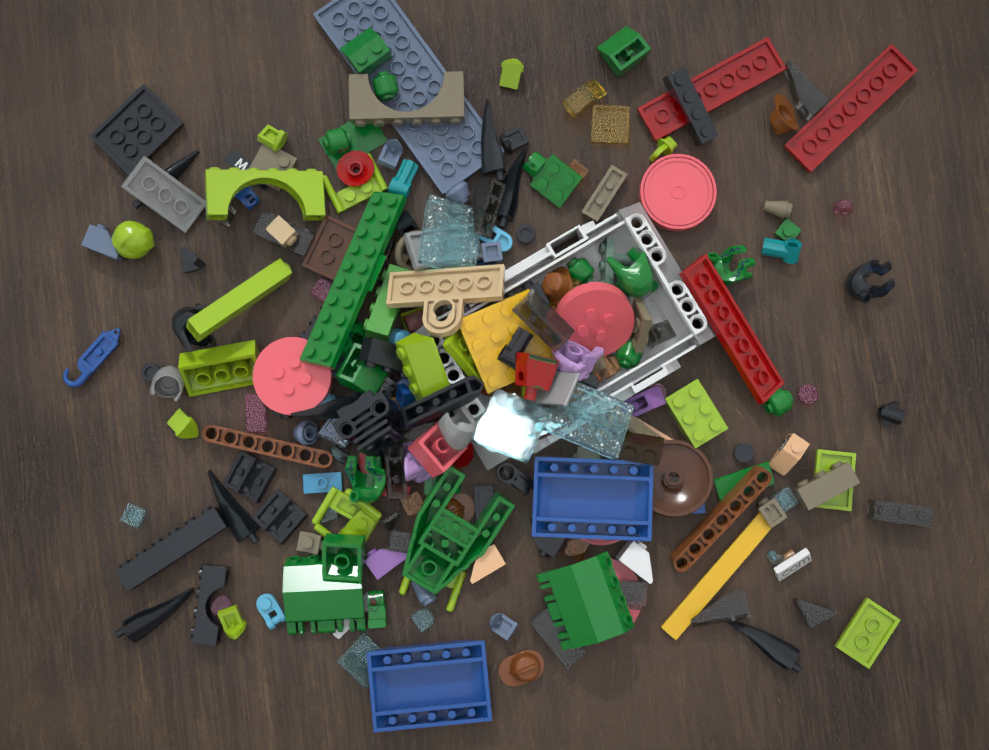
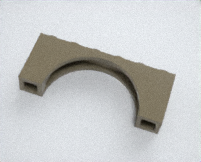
(446, 106)

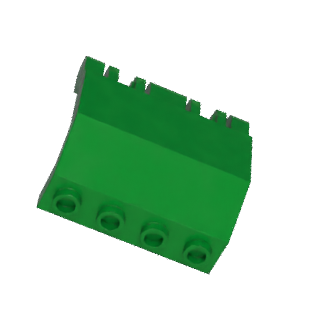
(318, 599)
(586, 601)

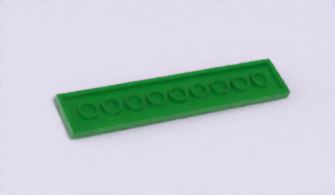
(353, 280)

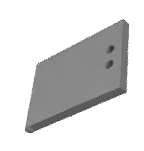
(560, 390)

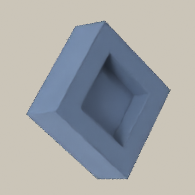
(491, 252)

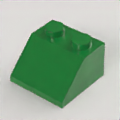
(366, 52)
(343, 557)

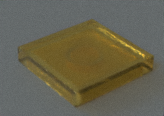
(610, 124)

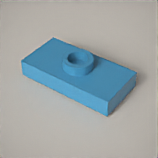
(322, 482)

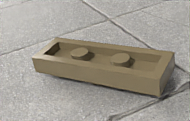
(604, 193)

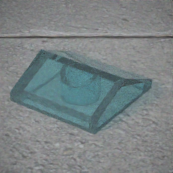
(355, 659)

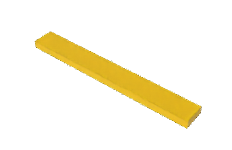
(716, 576)

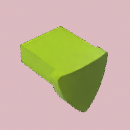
(511, 73)
(272, 138)
(183, 425)
(232, 621)

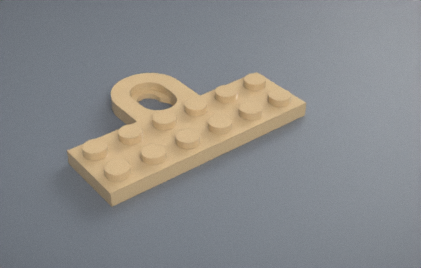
(445, 287)

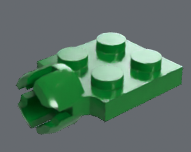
(552, 177)

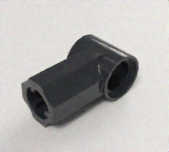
(517, 343)

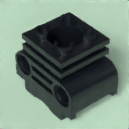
(370, 423)

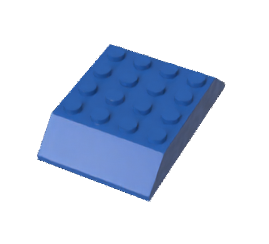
(592, 499)
(429, 685)

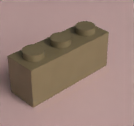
(826, 485)

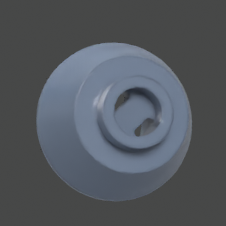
(458, 193)
(306, 432)

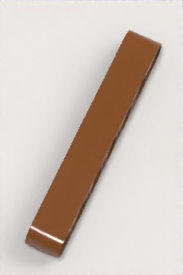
(259, 446)
(718, 528)

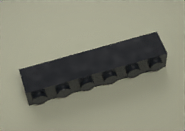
(171, 549)

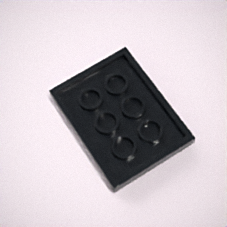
(137, 129)

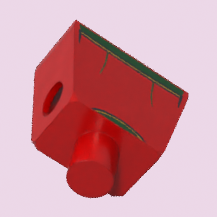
(534, 373)

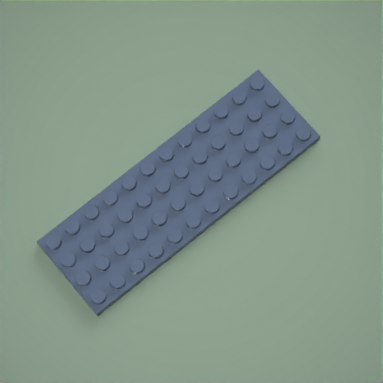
(445, 150)

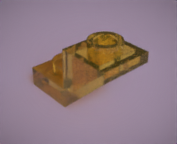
(583, 97)

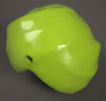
(132, 240)

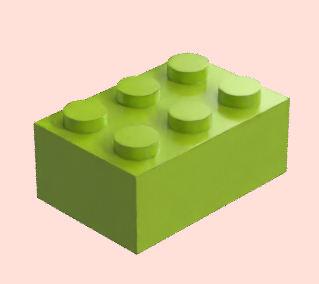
(695, 414)

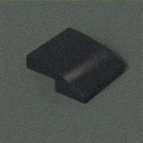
(249, 476)
(280, 516)

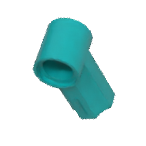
(402, 182)
(786, 250)

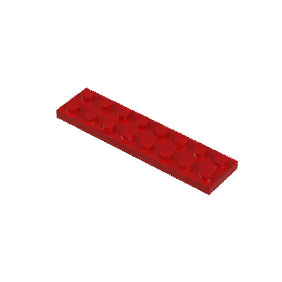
(715, 87)
(850, 108)
(732, 328)

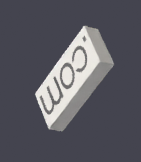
(792, 564)

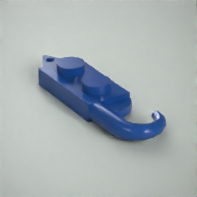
(94, 356)

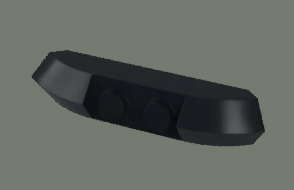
(440, 402)

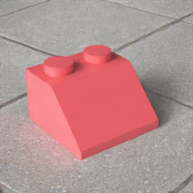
(433, 451)

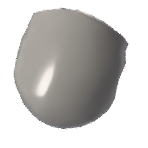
(167, 383)
(458, 429)

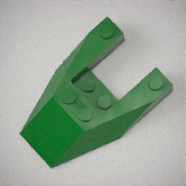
(445, 542)

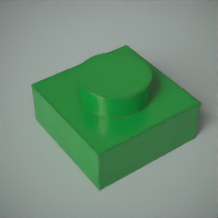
(787, 230)

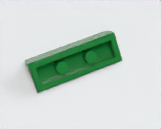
(726, 483)

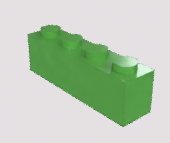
(382, 318)

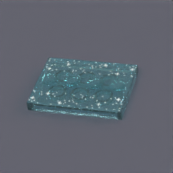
(448, 235)
(591, 421)

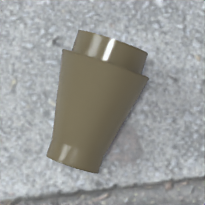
(778, 208)

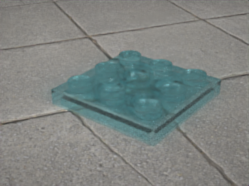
(511, 425)

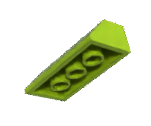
(421, 365)
(218, 367)

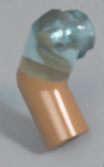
(777, 559)

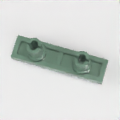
(606, 250)

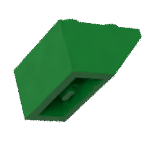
(624, 50)
(357, 376)

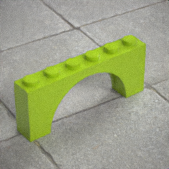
(303, 186)

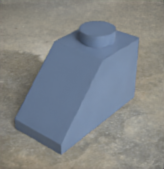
(99, 240)

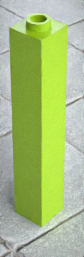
(238, 299)

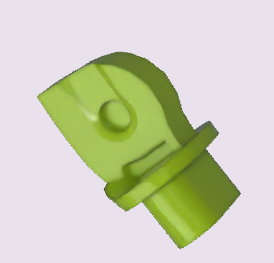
(665, 147)

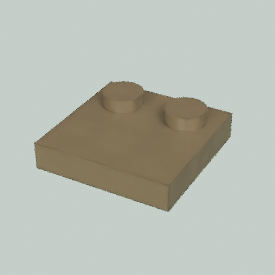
(267, 159)
(642, 325)

